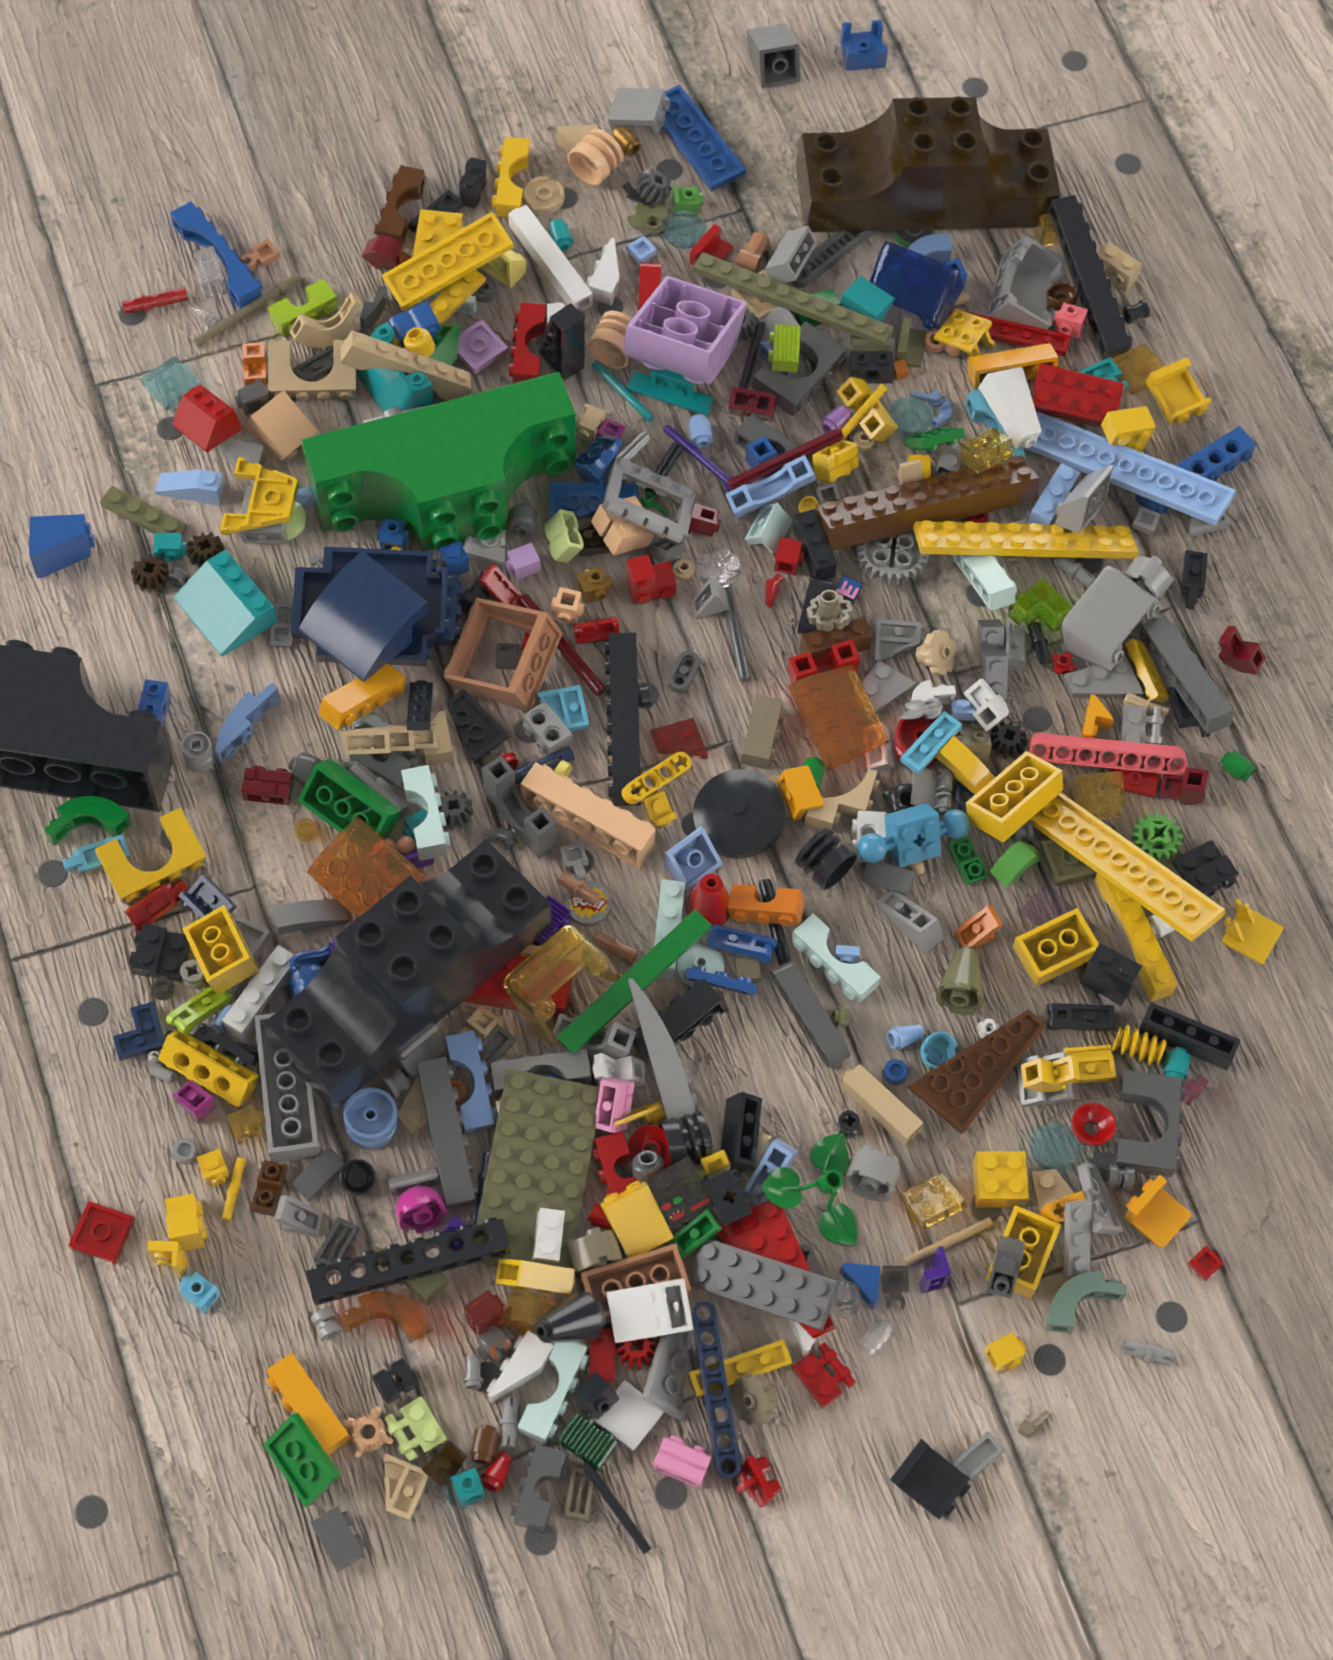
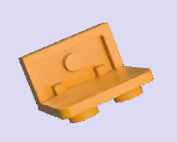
(1156, 1213)

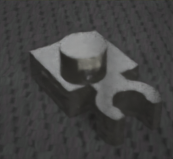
(896, 1282)

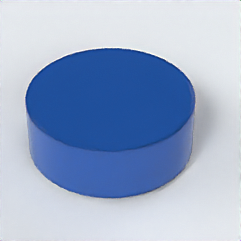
(895, 1072)

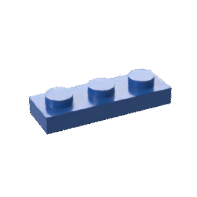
(721, 980)

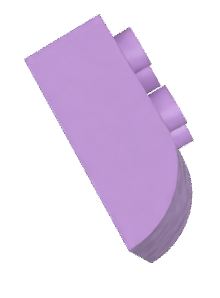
(685, 330)

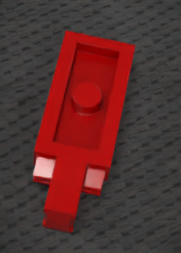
(155, 904)

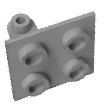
(932, 789)

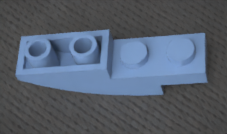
(238, 725)

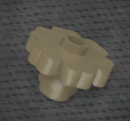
(829, 611)
(755, 1398)

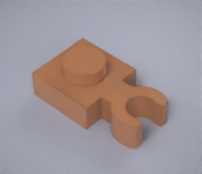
(262, 254)

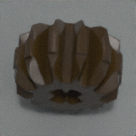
(203, 548)
(150, 573)

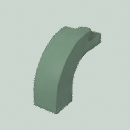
(1077, 1289)

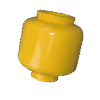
(419, 341)

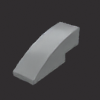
(309, 915)

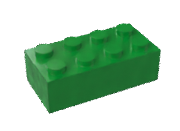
(341, 797)

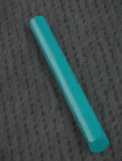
(622, 391)

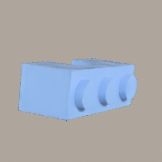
(1055, 493)

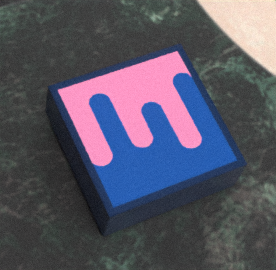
(849, 588)

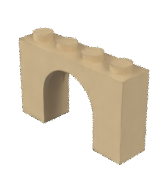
(338, 383)

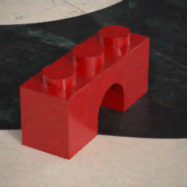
(839, 656)
(611, 1152)

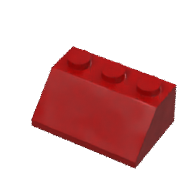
(205, 418)

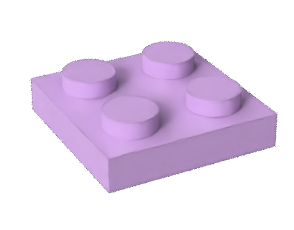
(479, 347)

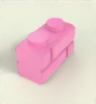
(613, 1103)
(682, 1461)

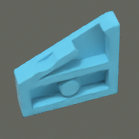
(568, 706)

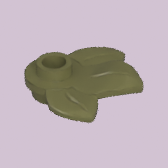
(649, 219)

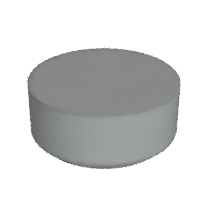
(184, 1151)

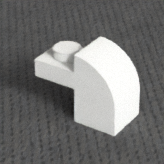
(925, 691)
(989, 706)
(626, 1068)

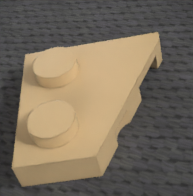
(403, 1487)

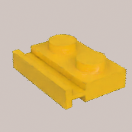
(1094, 1063)

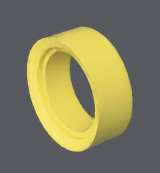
(563, 768)

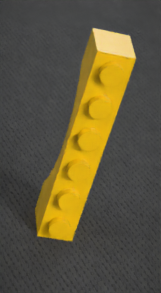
(1155, 971)

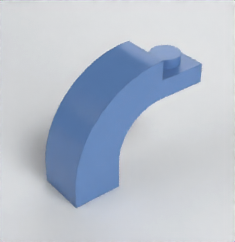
(934, 246)

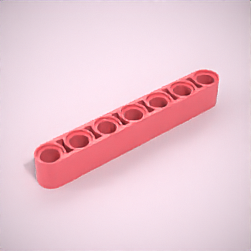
(1115, 761)

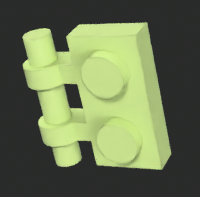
(423, 1426)

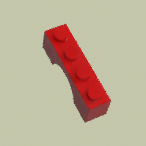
(531, 323)

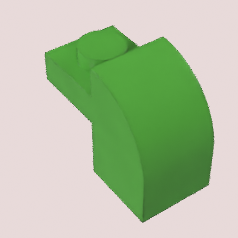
(1015, 862)

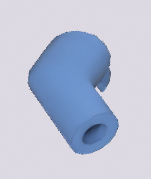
(945, 413)

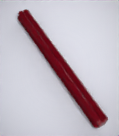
(778, 462)
(570, 655)

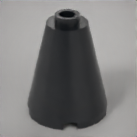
(573, 1320)

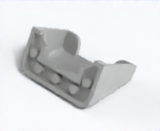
(1022, 283)
(1106, 617)

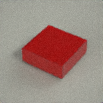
(1206, 1263)

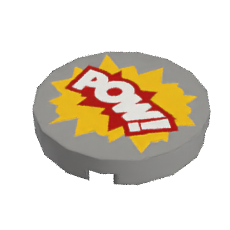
(585, 913)

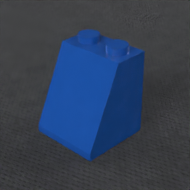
(59, 542)

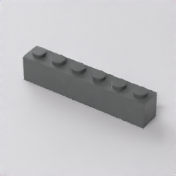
(1187, 674)
(445, 1132)

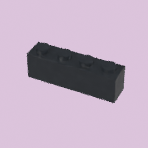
(1190, 1035)

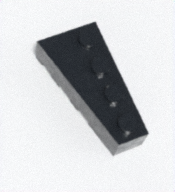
(565, 341)
(686, 1013)

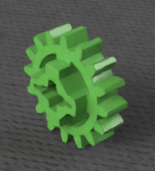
(1154, 828)

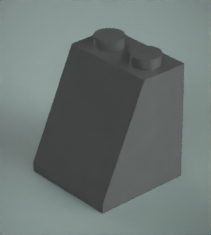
(774, 55)

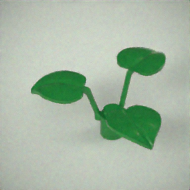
(832, 1157)

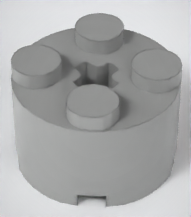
(1150, 575)
(873, 1173)

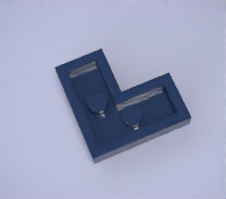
(145, 1038)

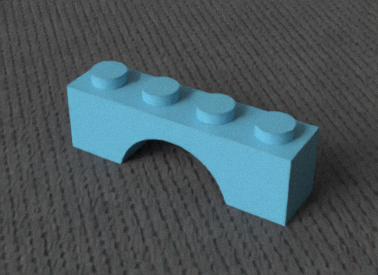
(982, 413)

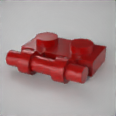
(817, 1379)

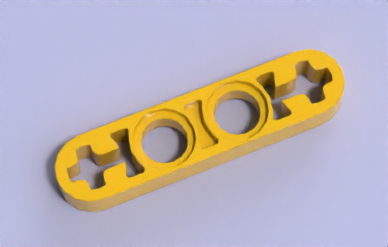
(656, 777)

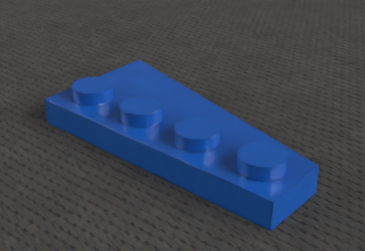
(583, 498)

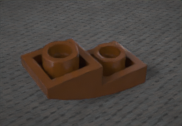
(269, 1188)

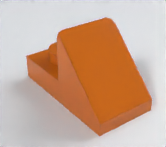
(979, 928)

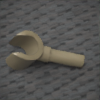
(1027, 1428)

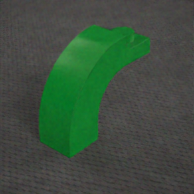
(87, 811)

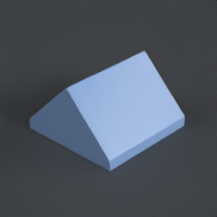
(692, 858)

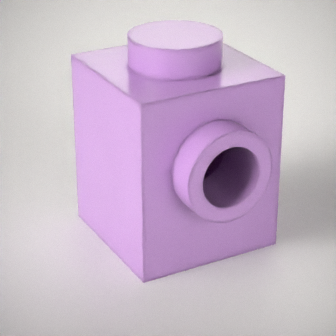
(522, 562)

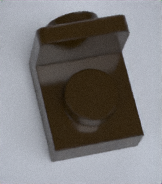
(445, 1463)

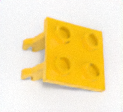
(964, 331)
(1251, 933)

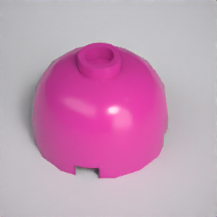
(420, 1209)

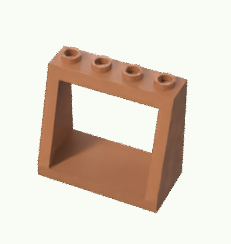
(532, 664)

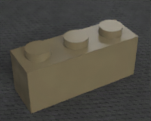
(763, 732)

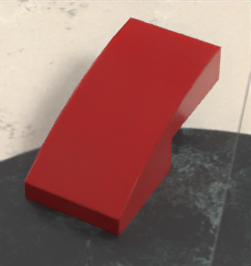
(603, 1355)

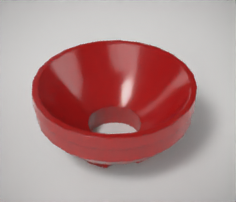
(1095, 1114)

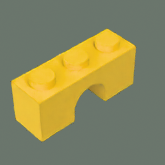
(877, 421)

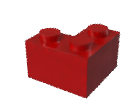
(649, 581)

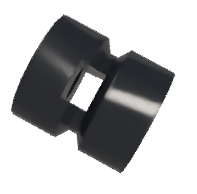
(386, 1385)

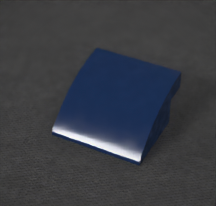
(364, 617)

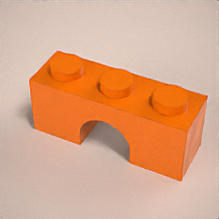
(783, 909)

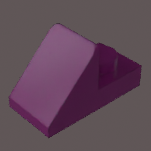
(195, 1101)

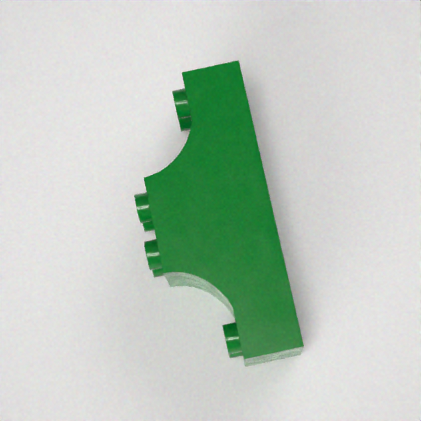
(443, 464)

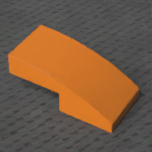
(254, 363)

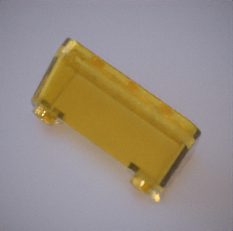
(548, 970)

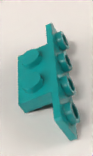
(671, 389)

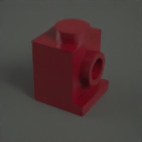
(704, 520)

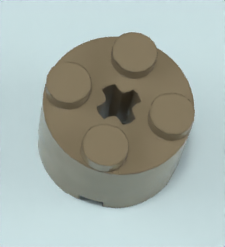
(593, 1250)

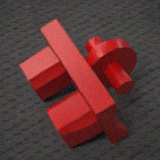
(754, 1481)

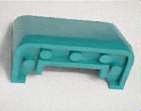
(390, 386)

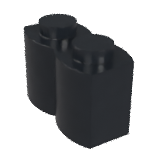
(473, 182)

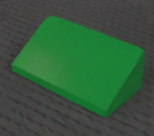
(696, 1233)

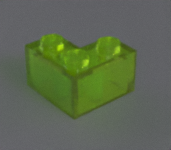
(1040, 602)

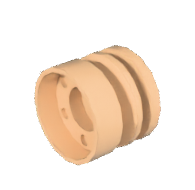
(595, 157)
(608, 340)

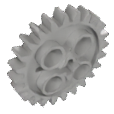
(908, 560)

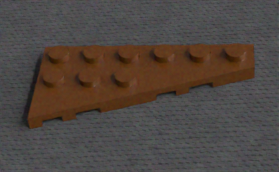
(969, 1079)

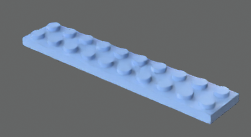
(1133, 470)

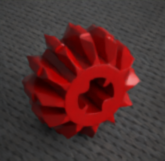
(635, 1356)

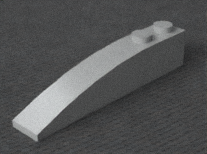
(664, 1058)

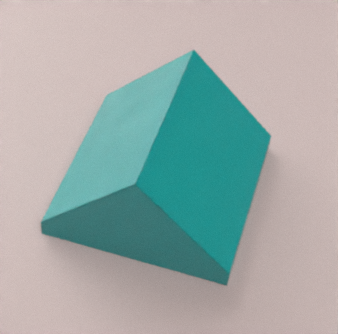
(867, 299)

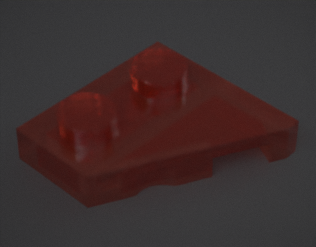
(679, 737)

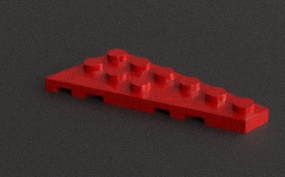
(771, 1236)

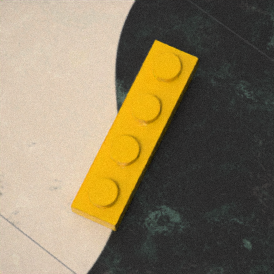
(755, 1361)

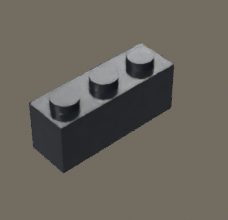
(815, 544)
(741, 1130)

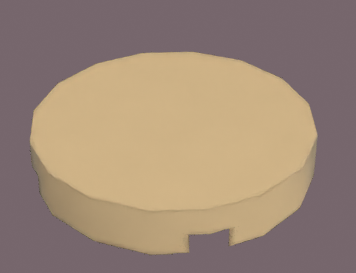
(543, 195)

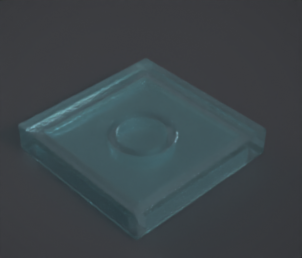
(169, 382)

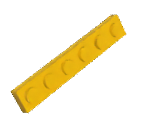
(453, 297)

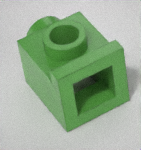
(687, 199)

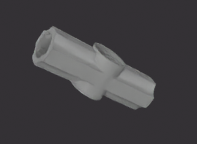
(379, 785)

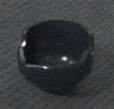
(357, 1177)

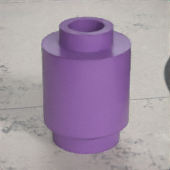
(836, 419)

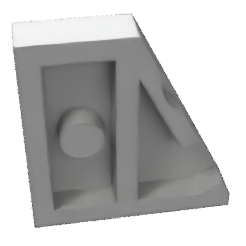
(895, 637)

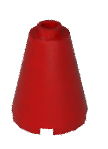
(709, 899)

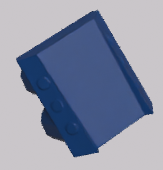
(597, 460)

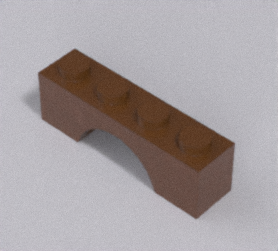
(406, 187)

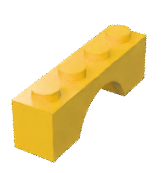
(515, 157)

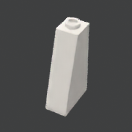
(1012, 405)

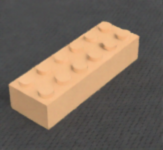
(589, 815)

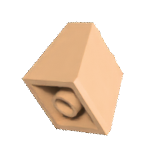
(280, 427)

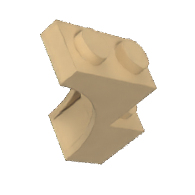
(845, 804)

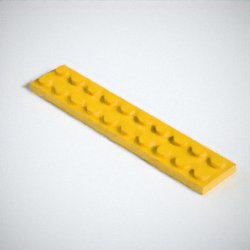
(1024, 540)
(1127, 867)

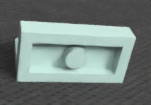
(769, 526)

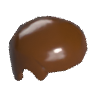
(1060, 294)

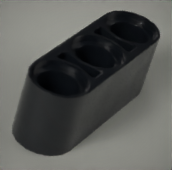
(815, 588)

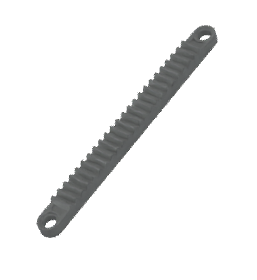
(830, 253)

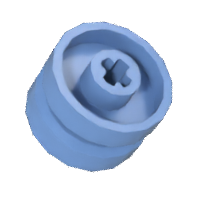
(358, 1120)

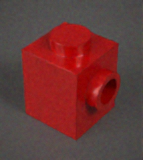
(788, 556)

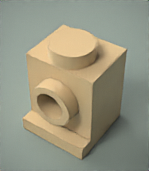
(590, 422)

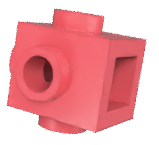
(1070, 320)

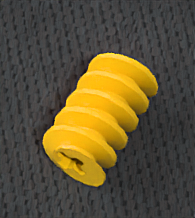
(1139, 1045)

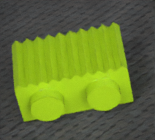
(785, 348)

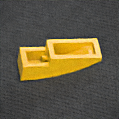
(965, 765)

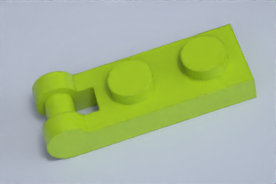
(198, 1009)

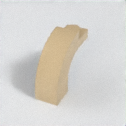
(323, 332)

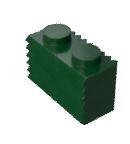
(587, 1441)

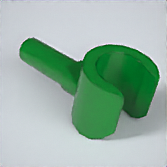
(650, 502)

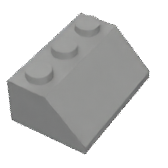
(1084, 500)

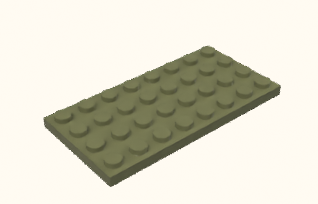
(538, 1159)

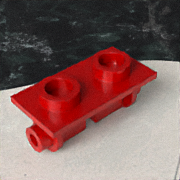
(595, 630)

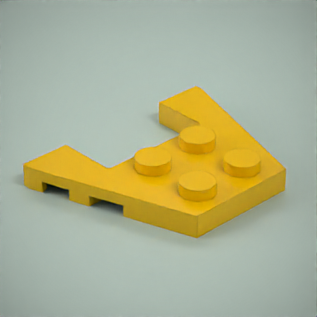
(270, 500)

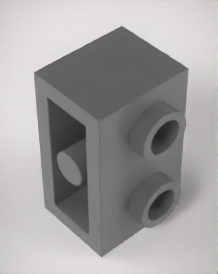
(338, 1539)

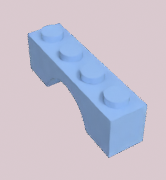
(756, 495)

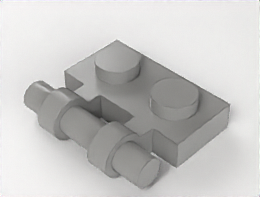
(1134, 723)

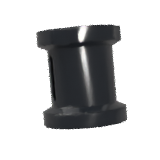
(1135, 311)
(852, 1119)

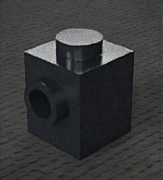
(595, 1396)

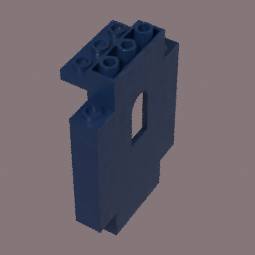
(415, 570)

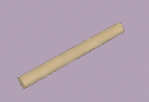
(947, 1242)

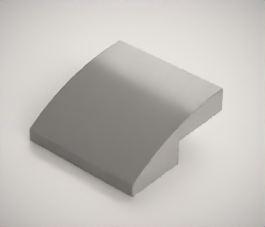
(1034, 1098)

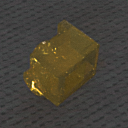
(246, 1123)

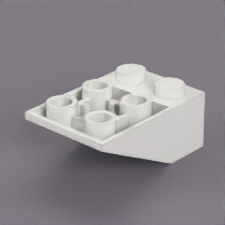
(649, 1310)

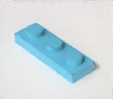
(931, 742)

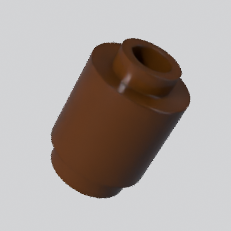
(484, 1444)

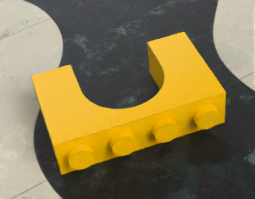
(130, 882)

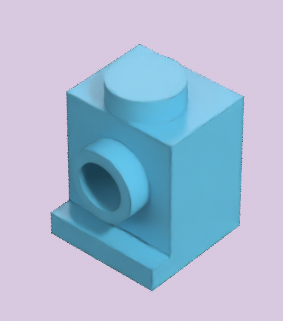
(202, 1299)

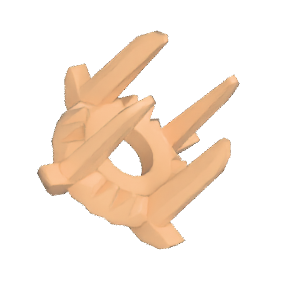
(368, 1444)

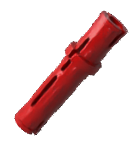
(155, 300)

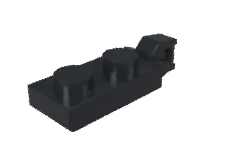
(1193, 576)
(224, 1044)

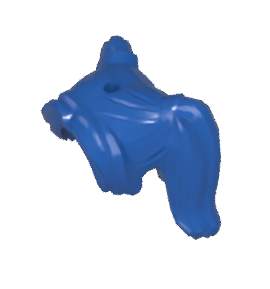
(305, 968)

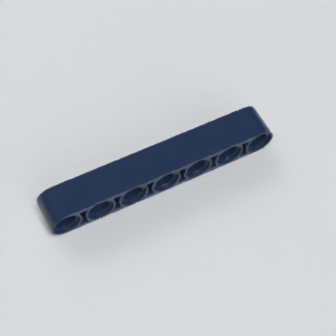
(713, 1402)

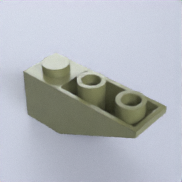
(423, 1288)

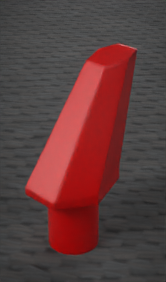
(772, 589)

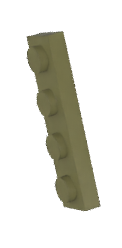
(141, 512)

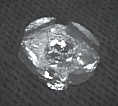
(708, 565)

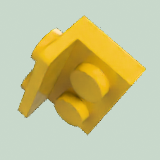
(169, 1254)

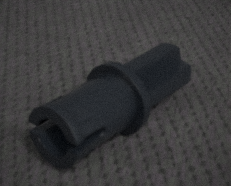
(1039, 642)

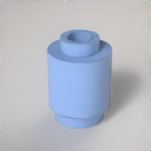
(700, 431)

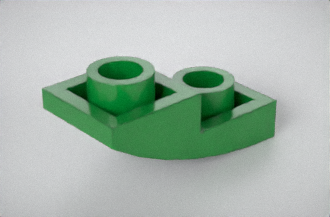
(966, 860)

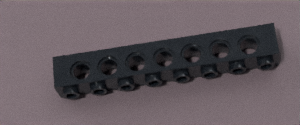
(422, 1266)

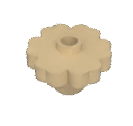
(937, 652)

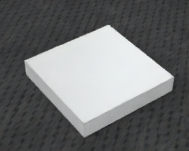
(630, 1417)

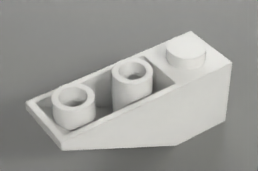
(605, 280)
(524, 1365)

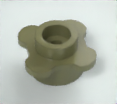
(841, 1016)

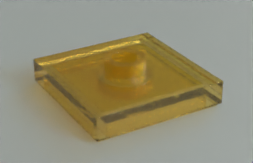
(1136, 367)

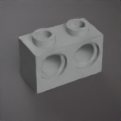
(550, 728)

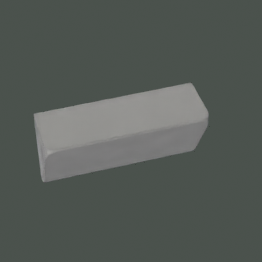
(402, 1183)

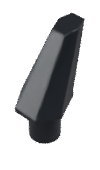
(634, 195)

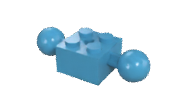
(913, 835)

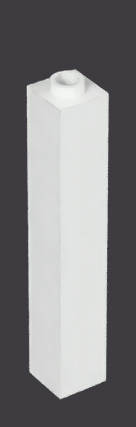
(550, 258)

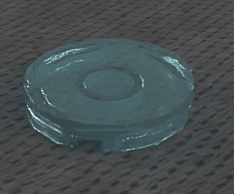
(684, 229)
(910, 415)
(1054, 1146)

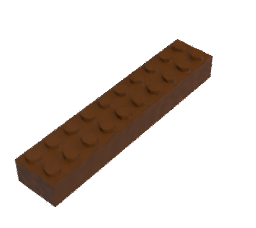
(932, 499)

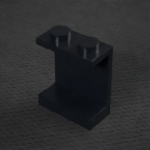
(1110, 974)
(931, 1480)

